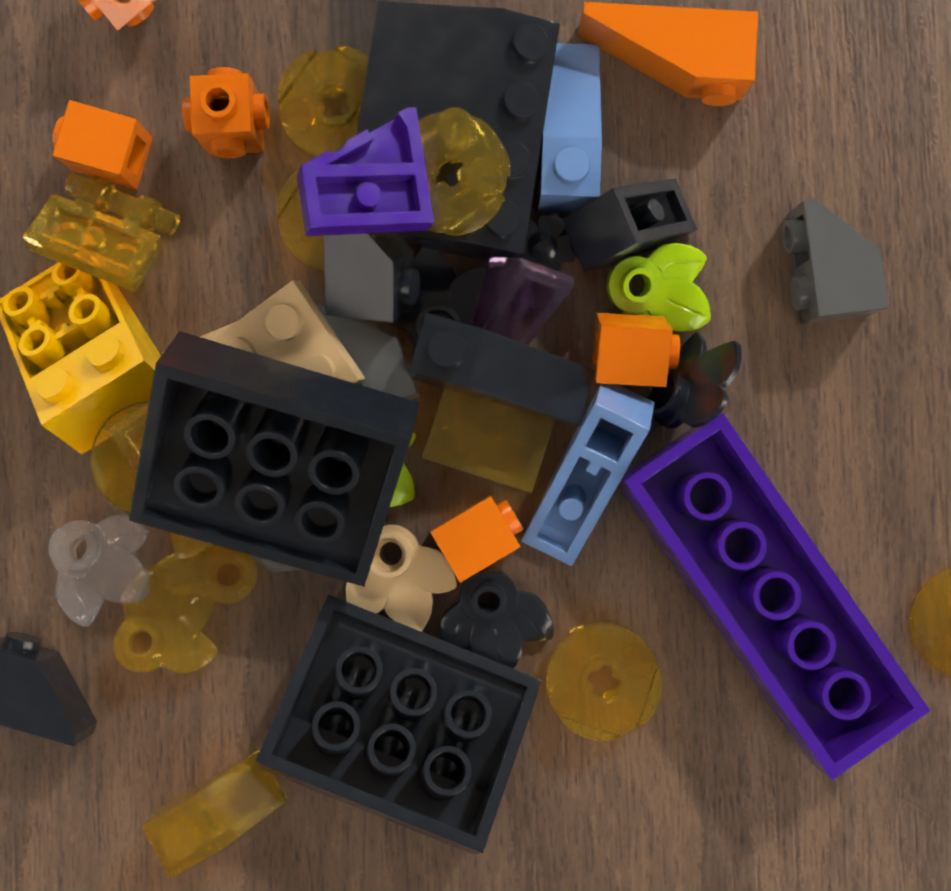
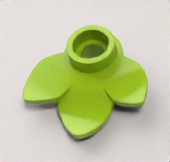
(667, 287)

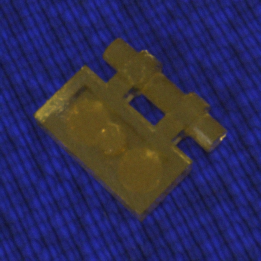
(95, 242)

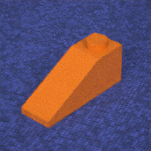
(684, 48)

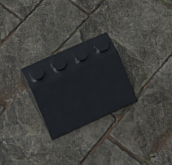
(476, 60)
(269, 458)
(400, 725)

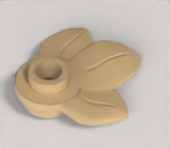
(405, 586)

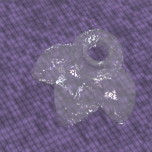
(106, 569)

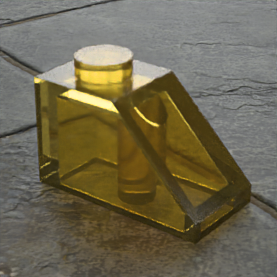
(212, 814)

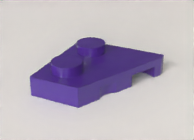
(369, 183)

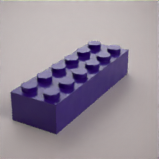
(773, 596)

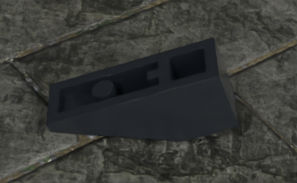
(500, 370)

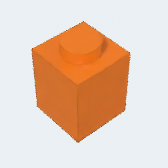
(101, 144)
(634, 349)
(478, 537)

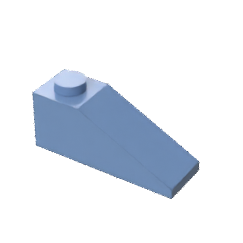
(572, 132)
(589, 471)

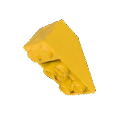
(77, 351)

